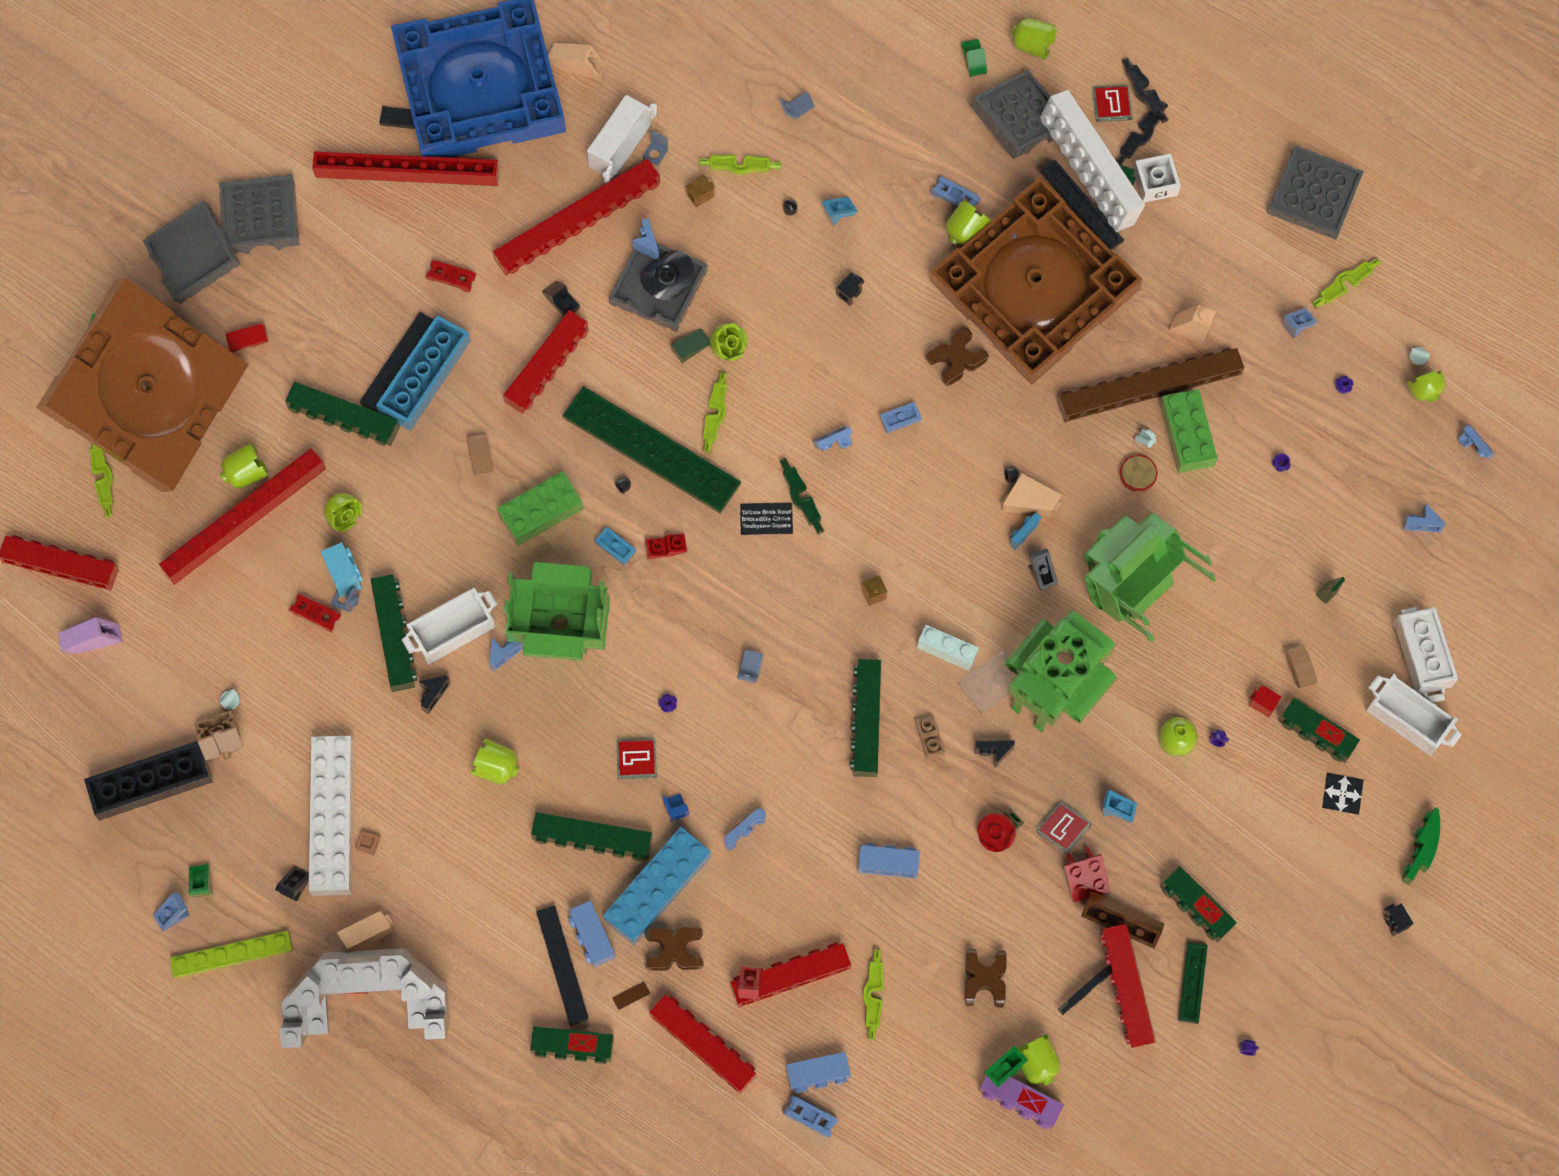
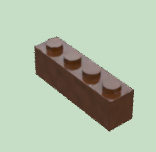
(1111, 914)

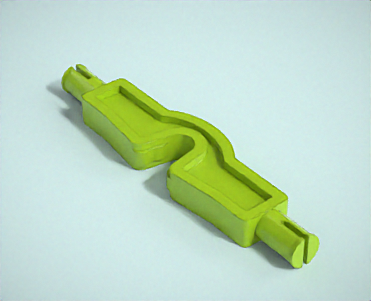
(729, 163)
(1338, 287)
(716, 403)
(104, 485)
(873, 1005)

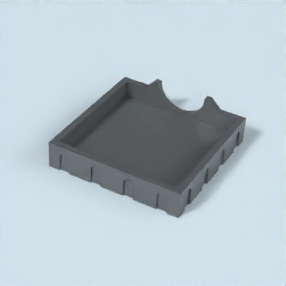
(1014, 113)
(1315, 192)
(259, 212)
(191, 252)
(632, 297)

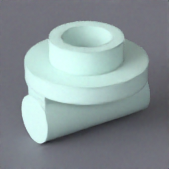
(1419, 356)
(1146, 438)
(229, 700)

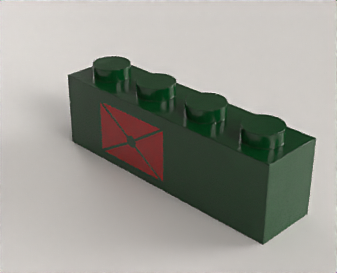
(1319, 730)
(1198, 904)
(572, 1044)

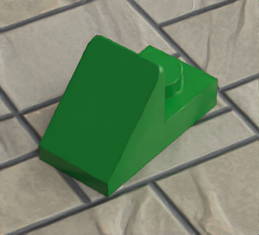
(974, 57)
(199, 881)
(1006, 1066)

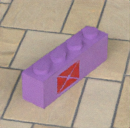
(1024, 1100)

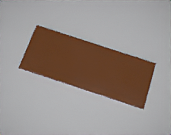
(631, 995)

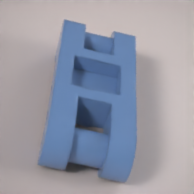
(954, 194)
(744, 828)
(810, 1116)

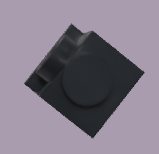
(850, 288)
(1397, 918)

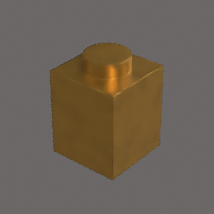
(700, 190)
(874, 590)

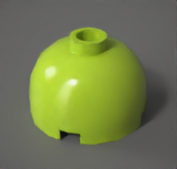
(728, 341)
(1428, 386)
(342, 511)
(1178, 736)

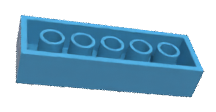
(424, 372)
(657, 886)

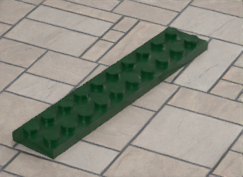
(652, 450)

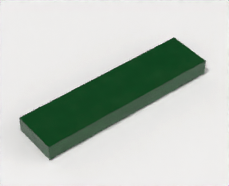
(1192, 983)

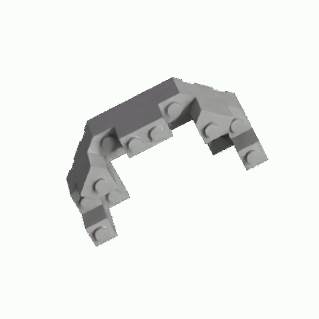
(364, 971)

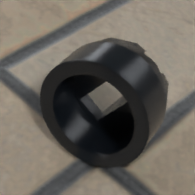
(789, 210)
(1011, 474)
(623, 485)

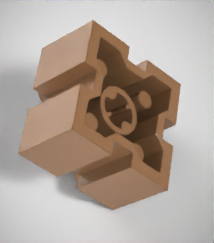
(218, 736)

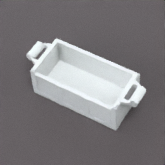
(620, 137)
(451, 625)
(1425, 652)
(1411, 715)

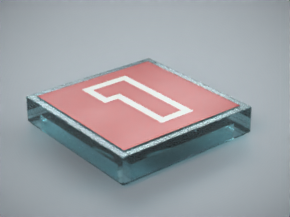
(1112, 103)
(636, 758)
(1064, 828)

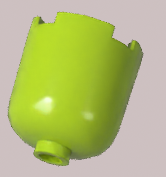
(1034, 37)
(965, 223)
(243, 467)
(495, 763)
(1042, 1061)

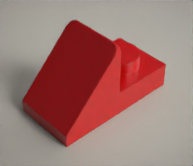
(749, 982)

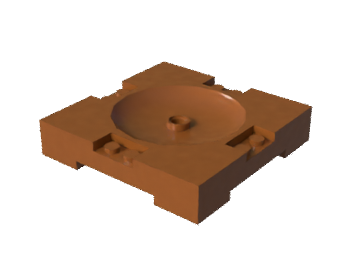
(1029, 319)
(102, 392)

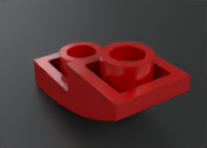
(247, 337)
(665, 547)

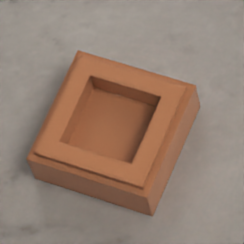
(367, 842)

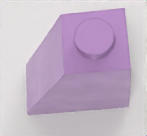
(90, 635)

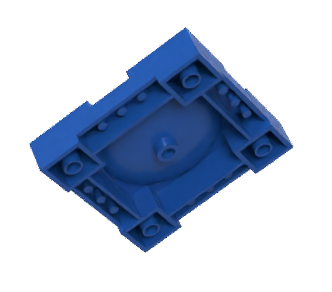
(514, 87)

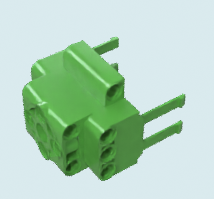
(1134, 567)
(552, 595)
(1054, 687)

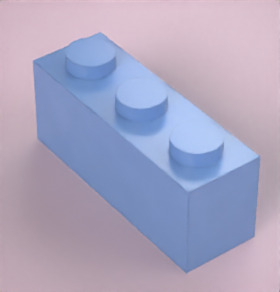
(889, 861)
(591, 934)
(818, 1072)

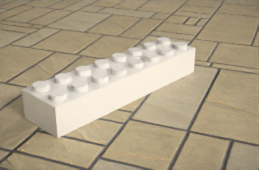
(1092, 161)
(331, 815)

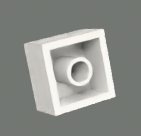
(1156, 178)

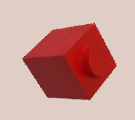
(1264, 700)

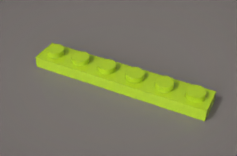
(231, 954)

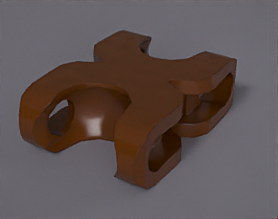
(957, 357)
(674, 949)
(985, 977)

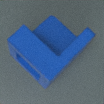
(675, 807)

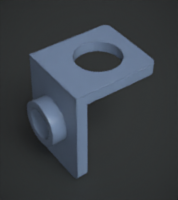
(798, 106)
(658, 143)
(351, 601)
(750, 666)

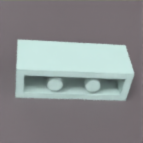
(947, 647)

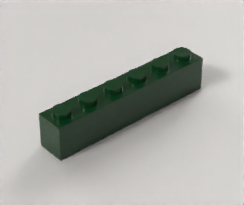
(342, 413)
(392, 632)
(867, 718)
(591, 836)

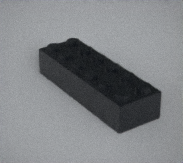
(148, 780)

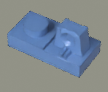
(841, 436)
(1470, 437)

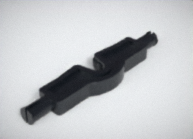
(1149, 97)
(1137, 140)
(1085, 990)

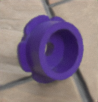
(1340, 387)
(1281, 458)
(667, 698)
(1218, 738)
(1248, 1048)

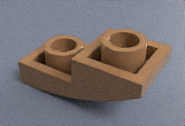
(479, 454)
(1302, 666)
(930, 737)

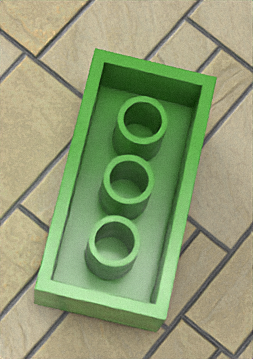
(1188, 431)
(540, 508)

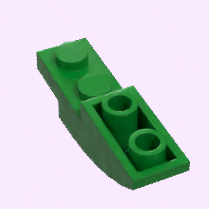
(1427, 840)

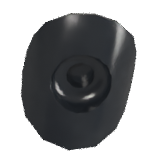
(668, 276)

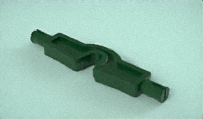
(806, 504)

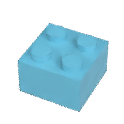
(342, 569)

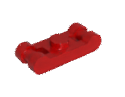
(450, 275)
(314, 612)

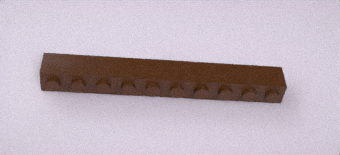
(1151, 384)

